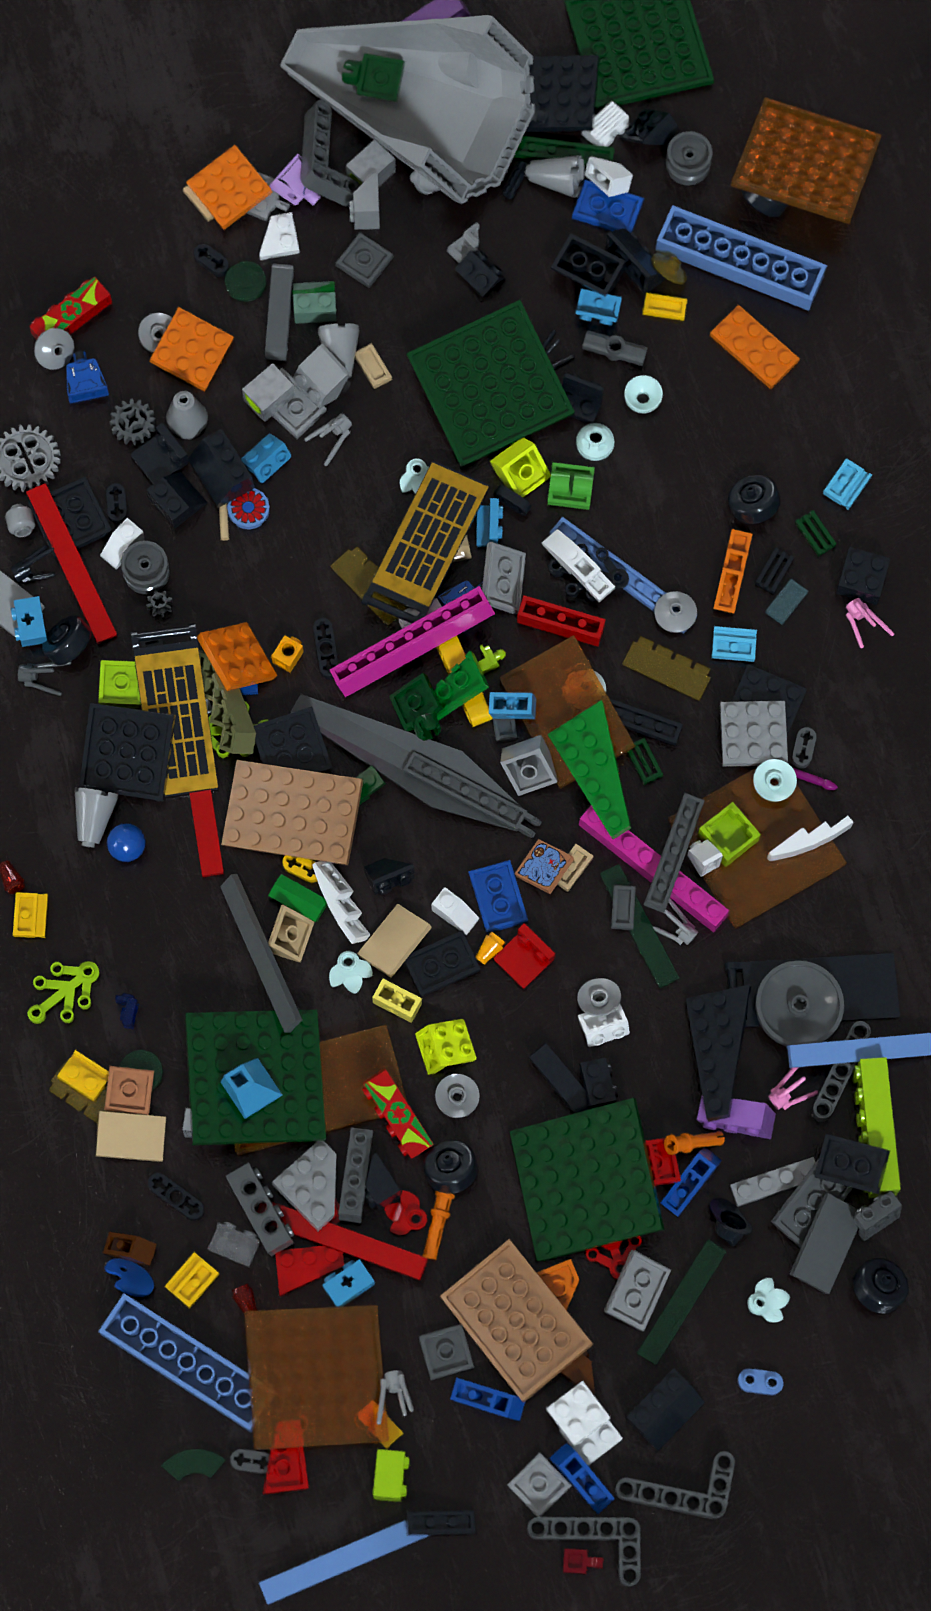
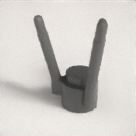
(29, 672)

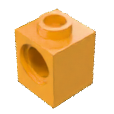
(287, 662)

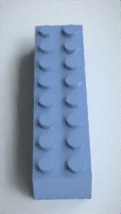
(740, 258)
(180, 1359)

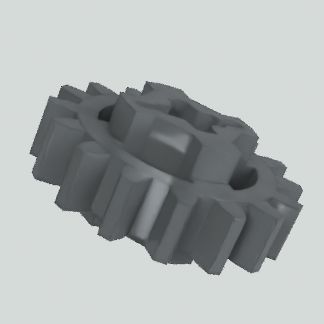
(129, 413)

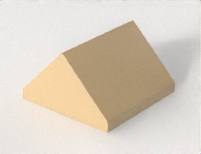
(290, 934)

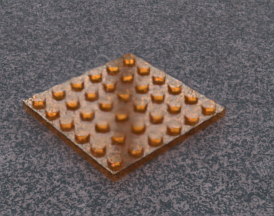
(806, 160)
(752, 881)
(315, 1377)

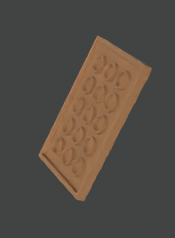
(292, 812)
(516, 1320)

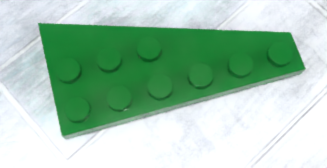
(591, 758)

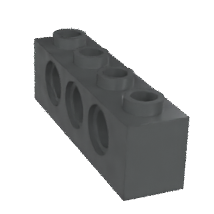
(355, 1175)
(239, 1181)

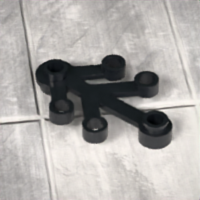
(611, 574)

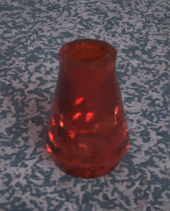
(11, 878)
(244, 1298)

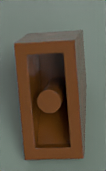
(129, 1248)
(580, 1371)

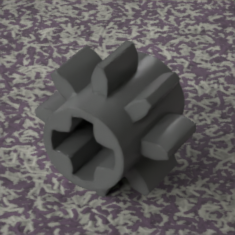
(161, 608)

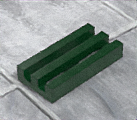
(806, 518)
(652, 777)

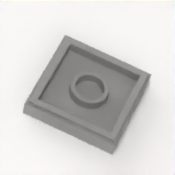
(539, 1485)

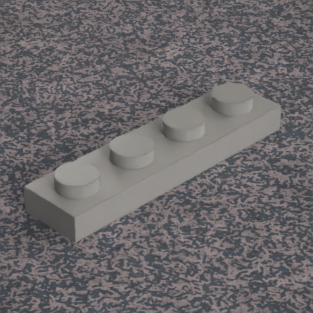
(771, 1182)

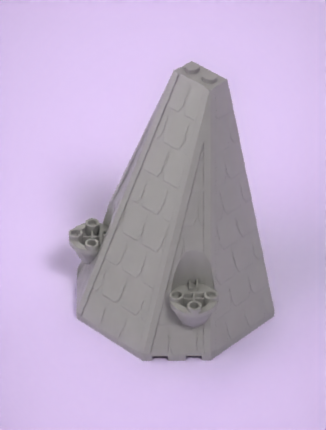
(457, 101)

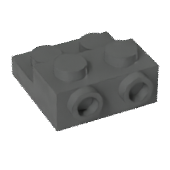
(877, 1215)

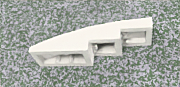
(803, 842)
(337, 895)

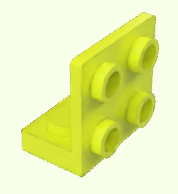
(445, 1045)

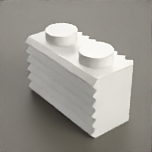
(607, 125)

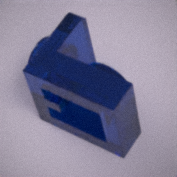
(129, 1013)

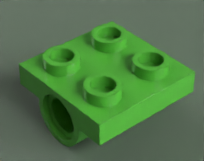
(570, 486)

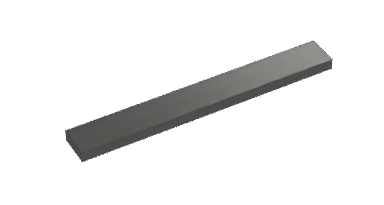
(261, 953)

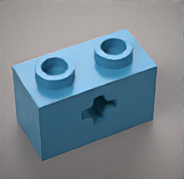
(29, 609)
(512, 705)
(342, 1295)

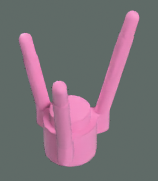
(859, 610)
(781, 1097)

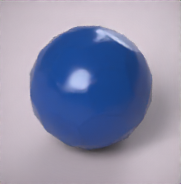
(126, 842)

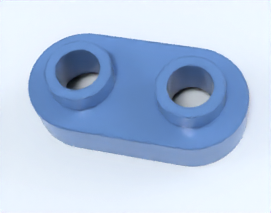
(760, 1382)

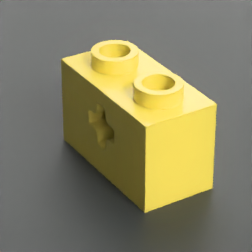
(397, 1000)

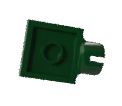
(375, 76)
(418, 707)

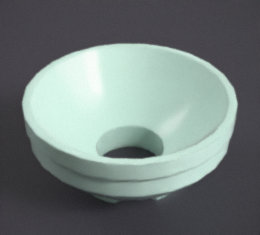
(643, 385)
(591, 450)

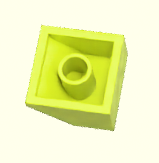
(521, 467)

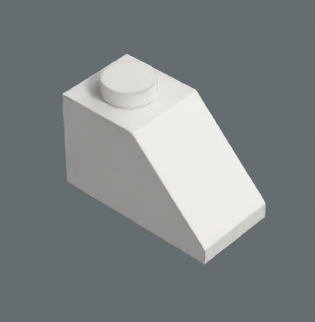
(608, 176)
(120, 540)
(704, 856)
(454, 911)

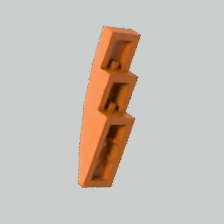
(733, 571)

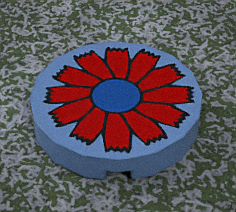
(249, 509)

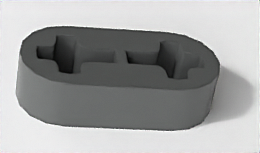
(799, 746)
(249, 1467)

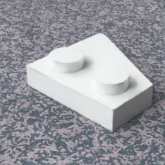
(280, 238)

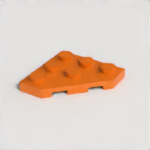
(561, 1281)

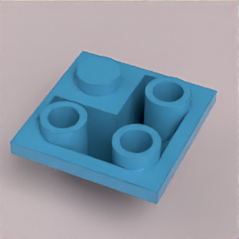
(250, 1087)

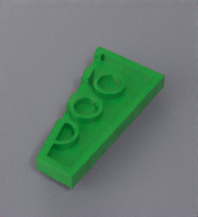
(461, 685)

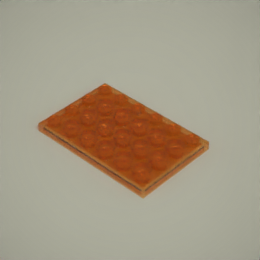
(563, 689)

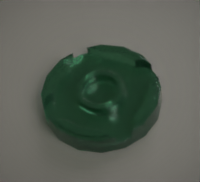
(245, 281)
(146, 1061)

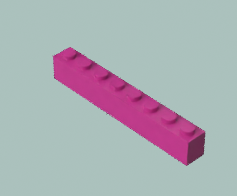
(412, 641)
(645, 862)

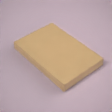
(394, 940)
(130, 1136)

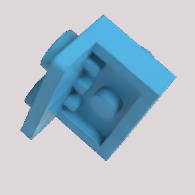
(598, 306)
(266, 457)
(487, 523)

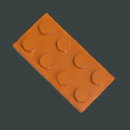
(754, 347)

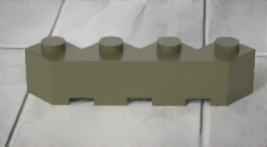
(228, 712)

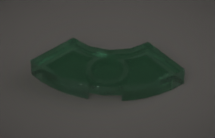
(193, 1462)

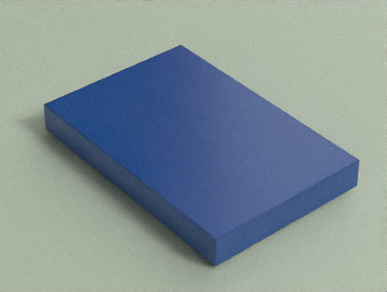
(606, 211)
(498, 896)

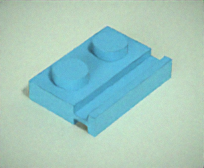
(847, 484)
(734, 644)

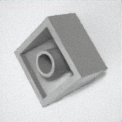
(365, 207)
(321, 376)
(528, 765)

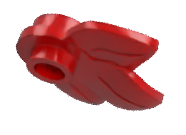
(402, 1214)

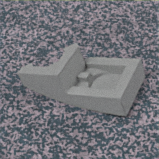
(467, 242)

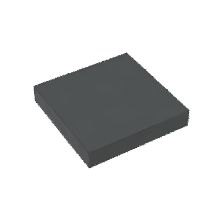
(364, 260)
(446, 1352)

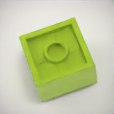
(119, 684)
(730, 833)
(389, 1475)

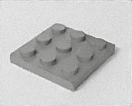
(753, 732)

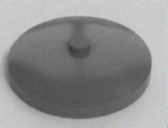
(799, 1003)

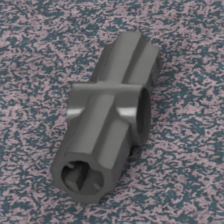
(601, 344)

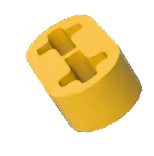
(299, 871)

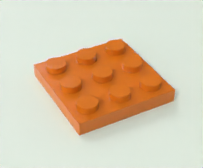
(229, 187)
(191, 349)
(236, 656)

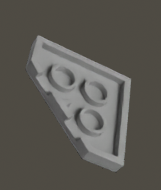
(311, 1184)

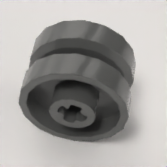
(689, 158)
(145, 567)

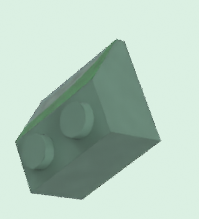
(314, 302)

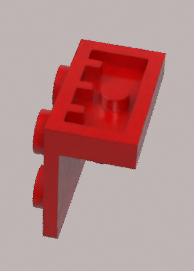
(524, 956)

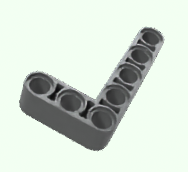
(315, 156)
(682, 1495)
(595, 1534)

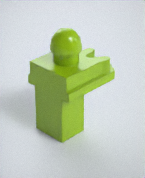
(491, 659)

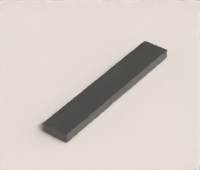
(674, 852)

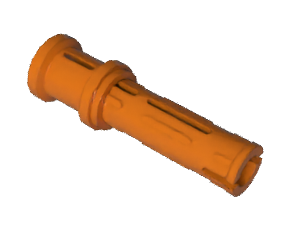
(687, 1142)
(439, 1215)

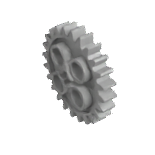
(44, 450)

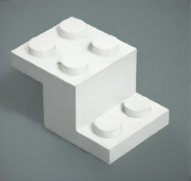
(584, 1423)

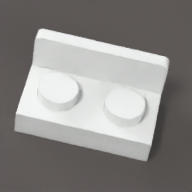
(604, 1028)

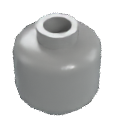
(20, 520)

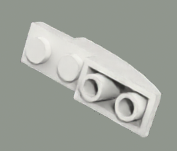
(578, 564)

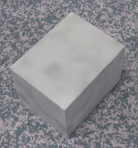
(369, 161)
(268, 392)

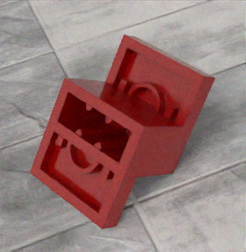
(663, 1165)

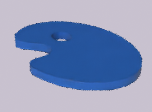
(134, 1281)

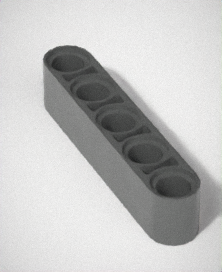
(279, 312)
(835, 1080)

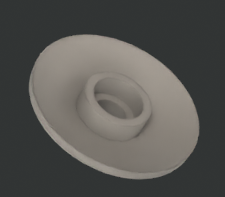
(149, 326)
(46, 345)
(671, 620)
(598, 990)
(454, 1085)

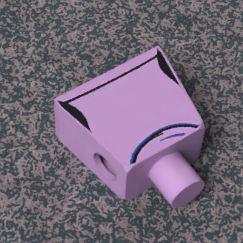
(289, 184)

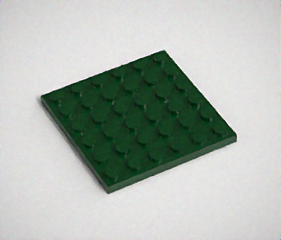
(641, 47)
(490, 383)
(293, 1060)
(586, 1180)

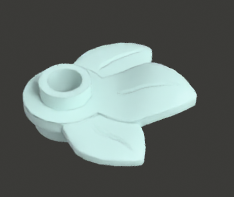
(411, 479)
(350, 975)
(771, 1300)

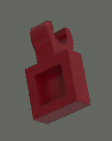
(577, 1561)

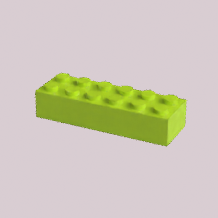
(876, 1116)

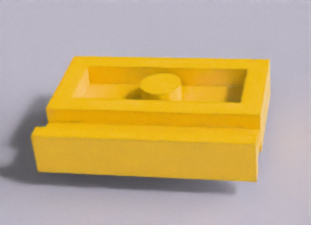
(30, 915)
(84, 1075)
(192, 1280)

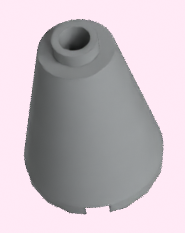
(558, 174)
(341, 342)
(186, 416)
(92, 814)

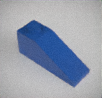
(691, 1181)
(487, 1399)
(582, 1478)

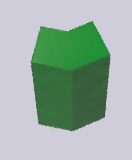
(298, 898)

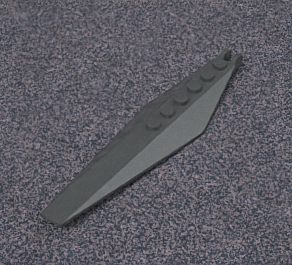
(426, 769)

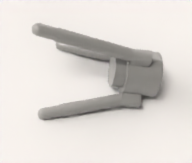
(338, 426)
(685, 932)
(396, 1384)

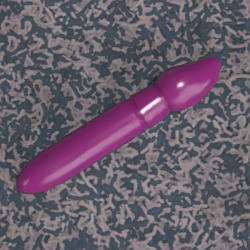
(826, 784)

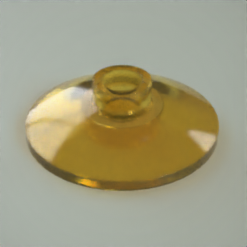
(669, 267)

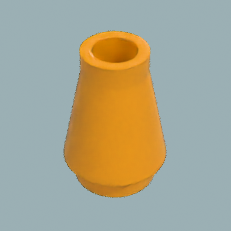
(490, 947)

